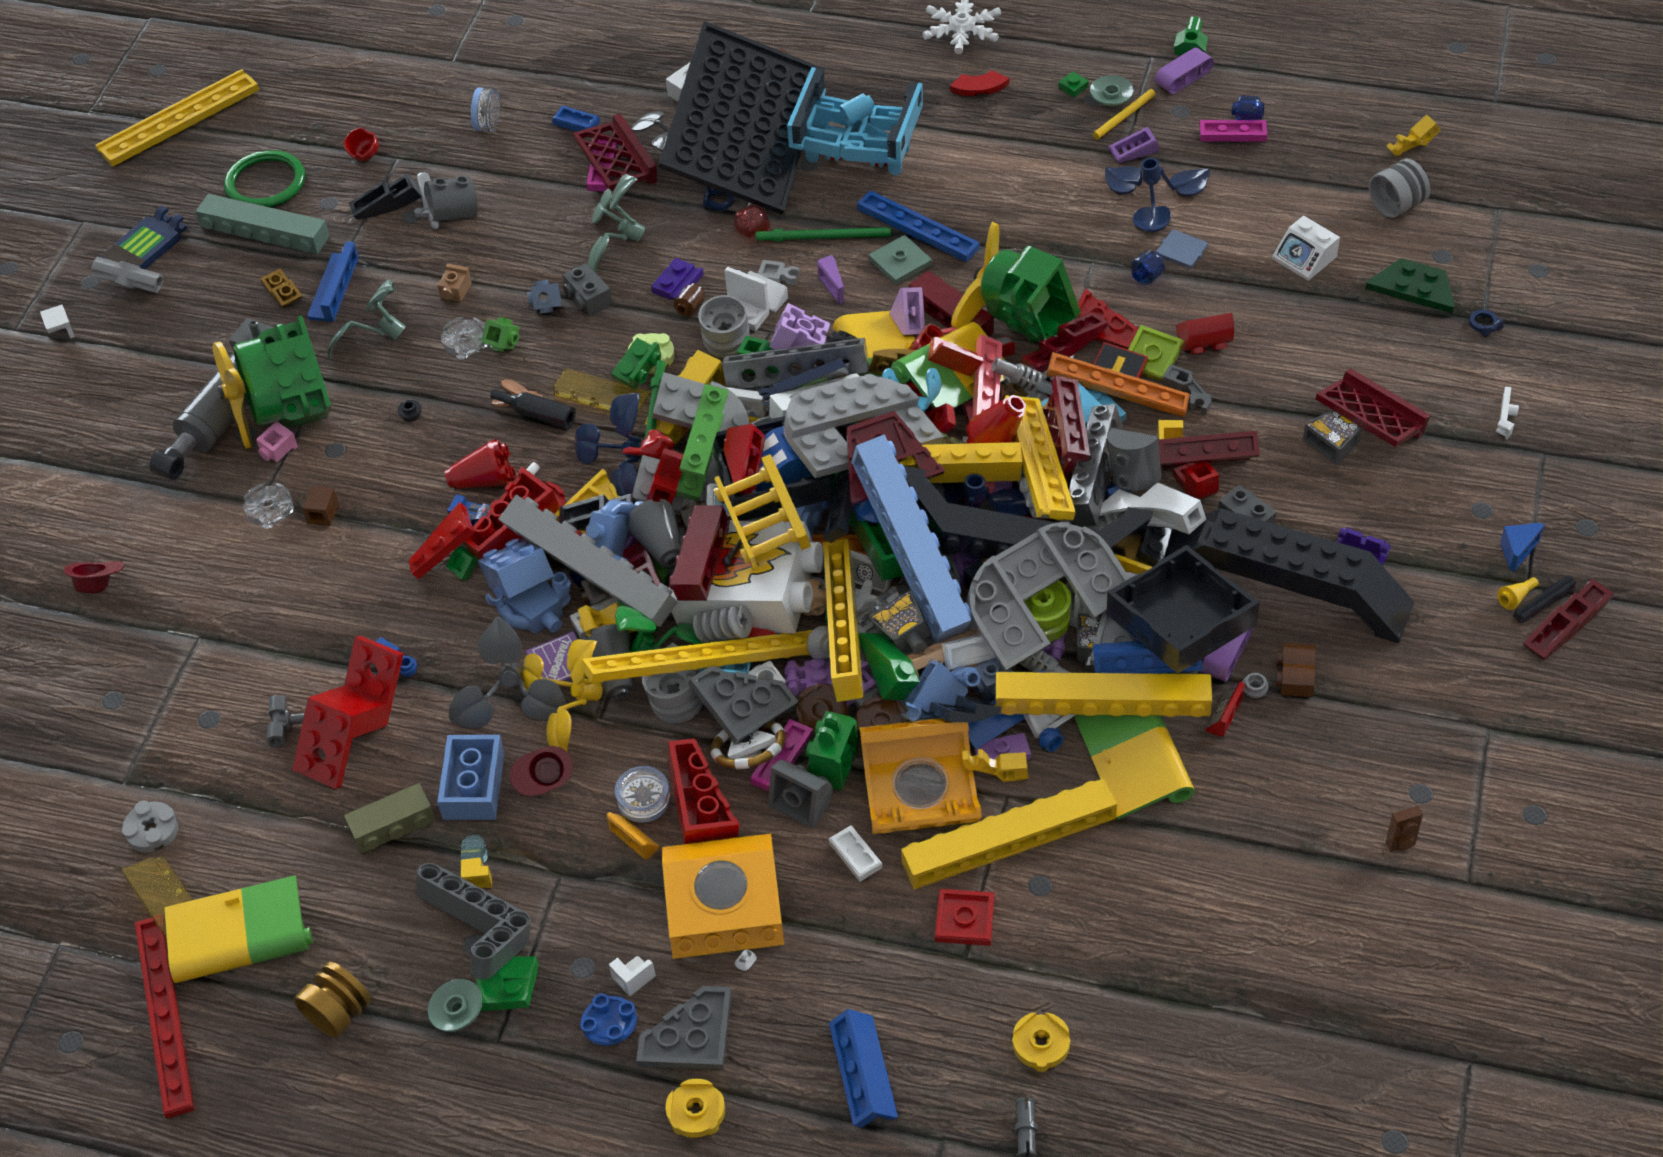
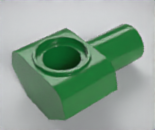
(1190, 37)

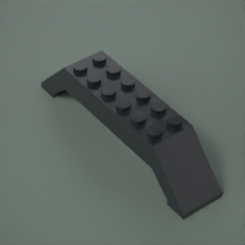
(989, 533)
(1301, 565)

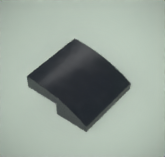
(965, 709)

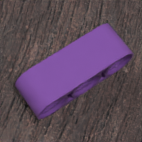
(1184, 70)
(1223, 660)

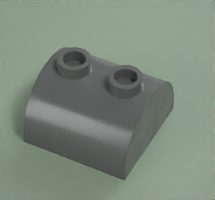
(451, 198)
(1134, 459)
(798, 793)

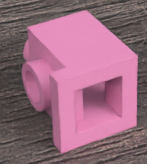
(276, 442)

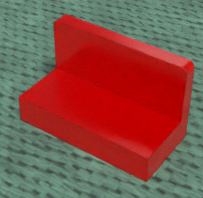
(954, 356)

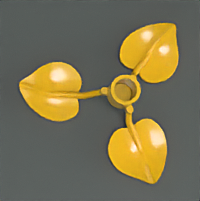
(559, 723)

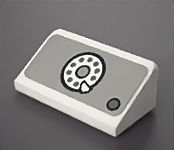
(865, 571)

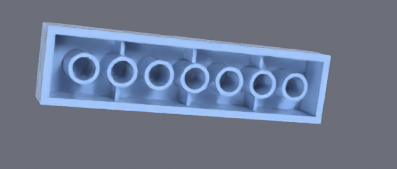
(910, 538)

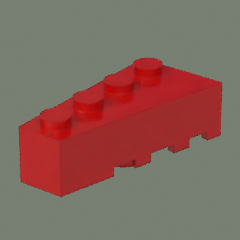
(490, 531)
(699, 802)

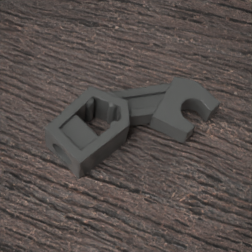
(1182, 380)

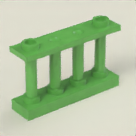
(700, 442)

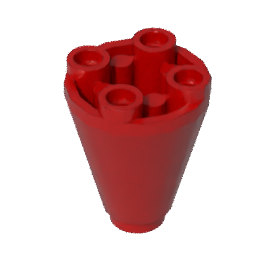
(997, 423)
(482, 468)

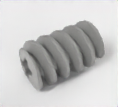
(722, 624)

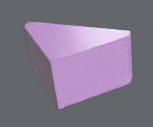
(909, 311)

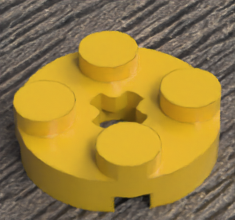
(1041, 1056)
(701, 1123)

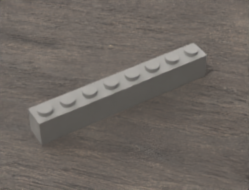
(588, 560)

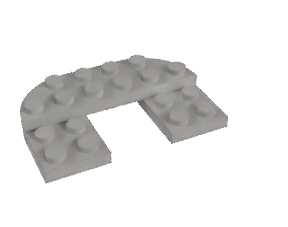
(678, 404)
(818, 410)
(1028, 568)

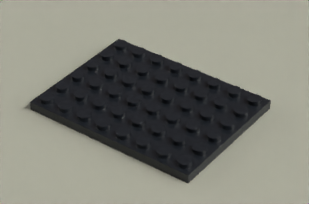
(736, 117)

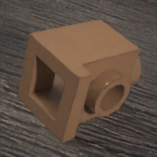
(454, 283)

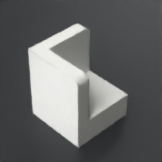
(56, 319)
(632, 975)

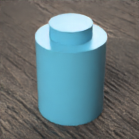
(856, 108)

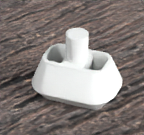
(745, 960)

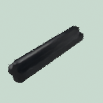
(1544, 599)

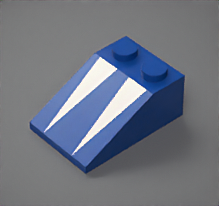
(786, 460)

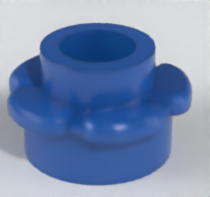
(1051, 739)

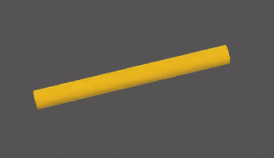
(1124, 114)

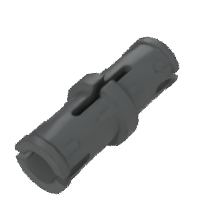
(1026, 1127)

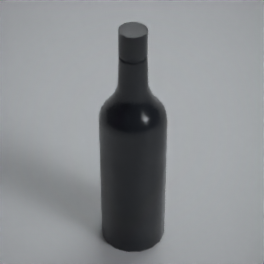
(538, 408)

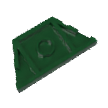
(1415, 284)

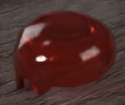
(751, 220)

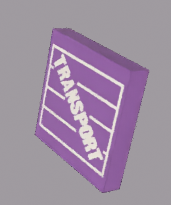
(554, 657)

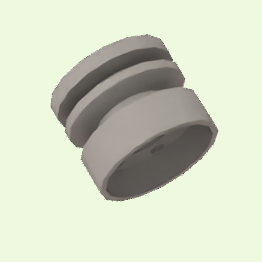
(1399, 188)
(723, 325)
(672, 696)

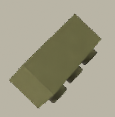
(390, 818)

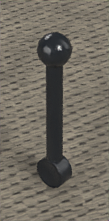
(727, 560)

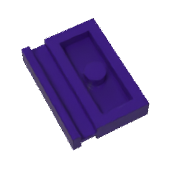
(675, 279)

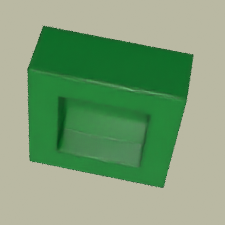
(1073, 84)
(462, 562)

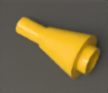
(1512, 595)

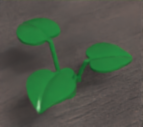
(631, 619)

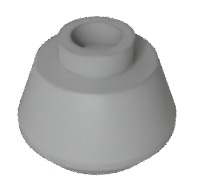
(819, 643)

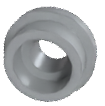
(1257, 680)

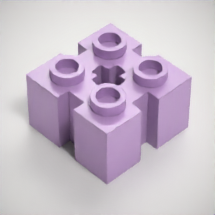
(798, 329)

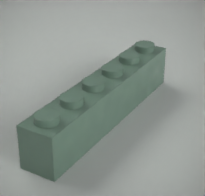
(263, 223)

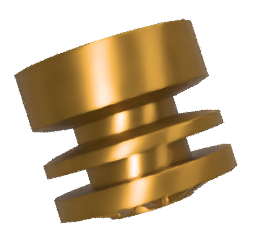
(333, 998)

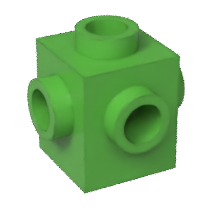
(500, 334)

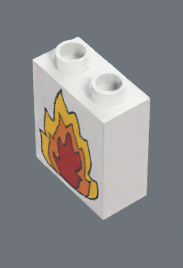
(772, 593)

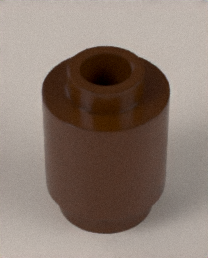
(689, 300)

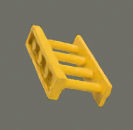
(786, 513)

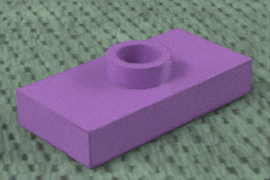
(1008, 744)

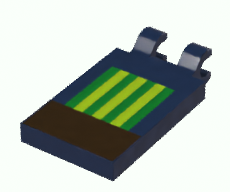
(147, 239)
(820, 374)

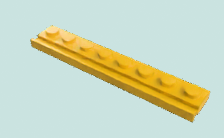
(176, 117)
(1042, 464)

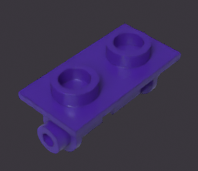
(1377, 547)

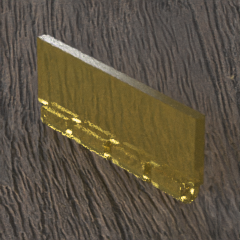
(592, 389)
(156, 887)

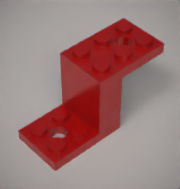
(347, 712)

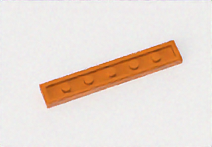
(1119, 384)

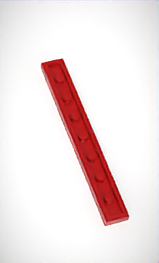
(164, 1020)

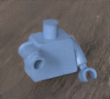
(609, 526)
(535, 607)
(938, 686)

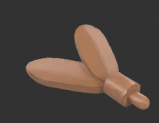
(513, 388)

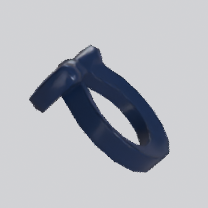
(708, 202)
(1486, 330)

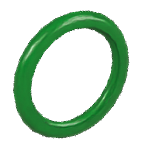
(267, 155)

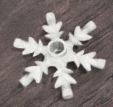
(962, 24)

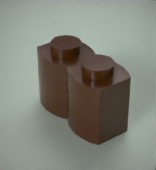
(1297, 669)

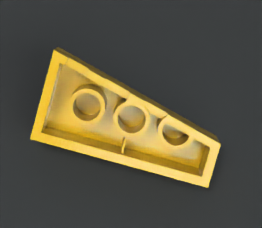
(701, 369)

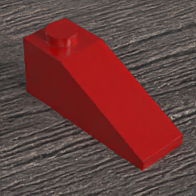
(744, 452)

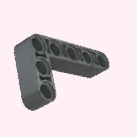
(503, 924)

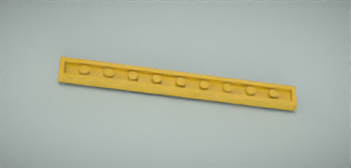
(695, 656)

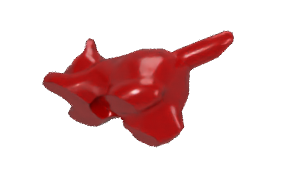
(652, 445)

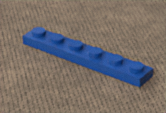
(918, 226)

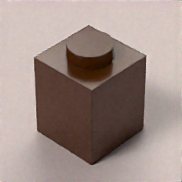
(320, 505)

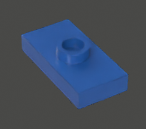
(574, 119)

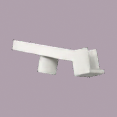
(1505, 427)

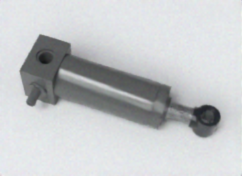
(204, 417)

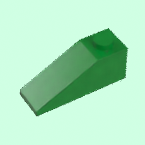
(889, 666)

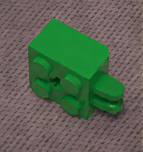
(833, 748)

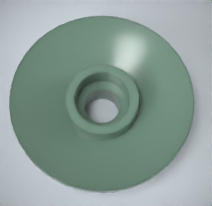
(1111, 90)
(448, 999)

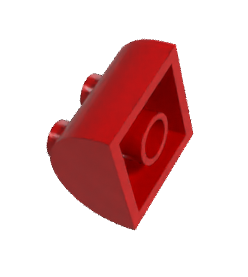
(1206, 332)

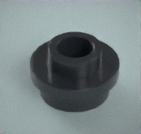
(409, 410)

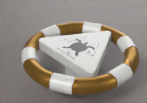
(748, 751)

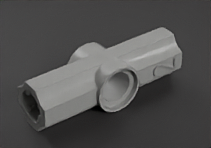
(127, 274)

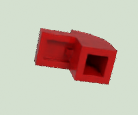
(666, 477)
(1197, 479)

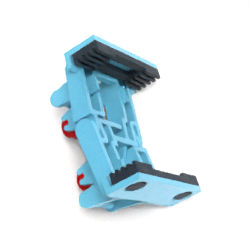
(839, 143)

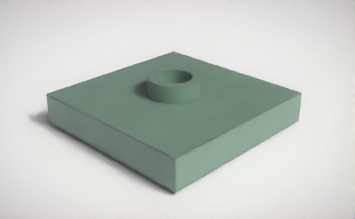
(900, 260)

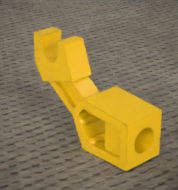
(1419, 134)
(1005, 766)

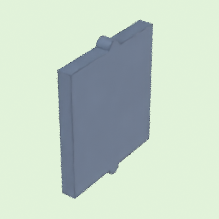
(1182, 248)

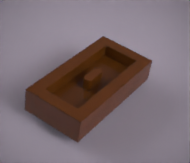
(1404, 829)

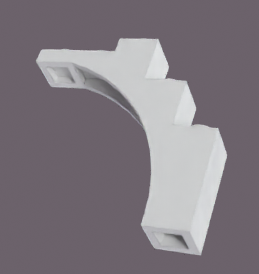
(1169, 508)

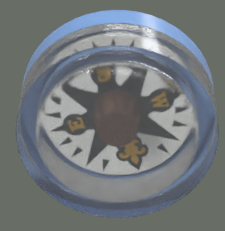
(485, 109)
(642, 794)

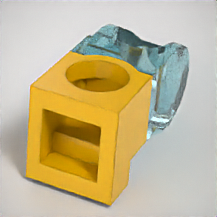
(472, 862)

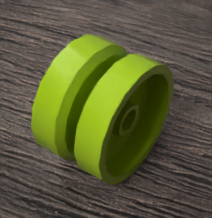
(1051, 610)

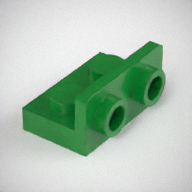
(636, 363)

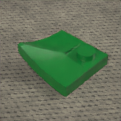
(510, 986)

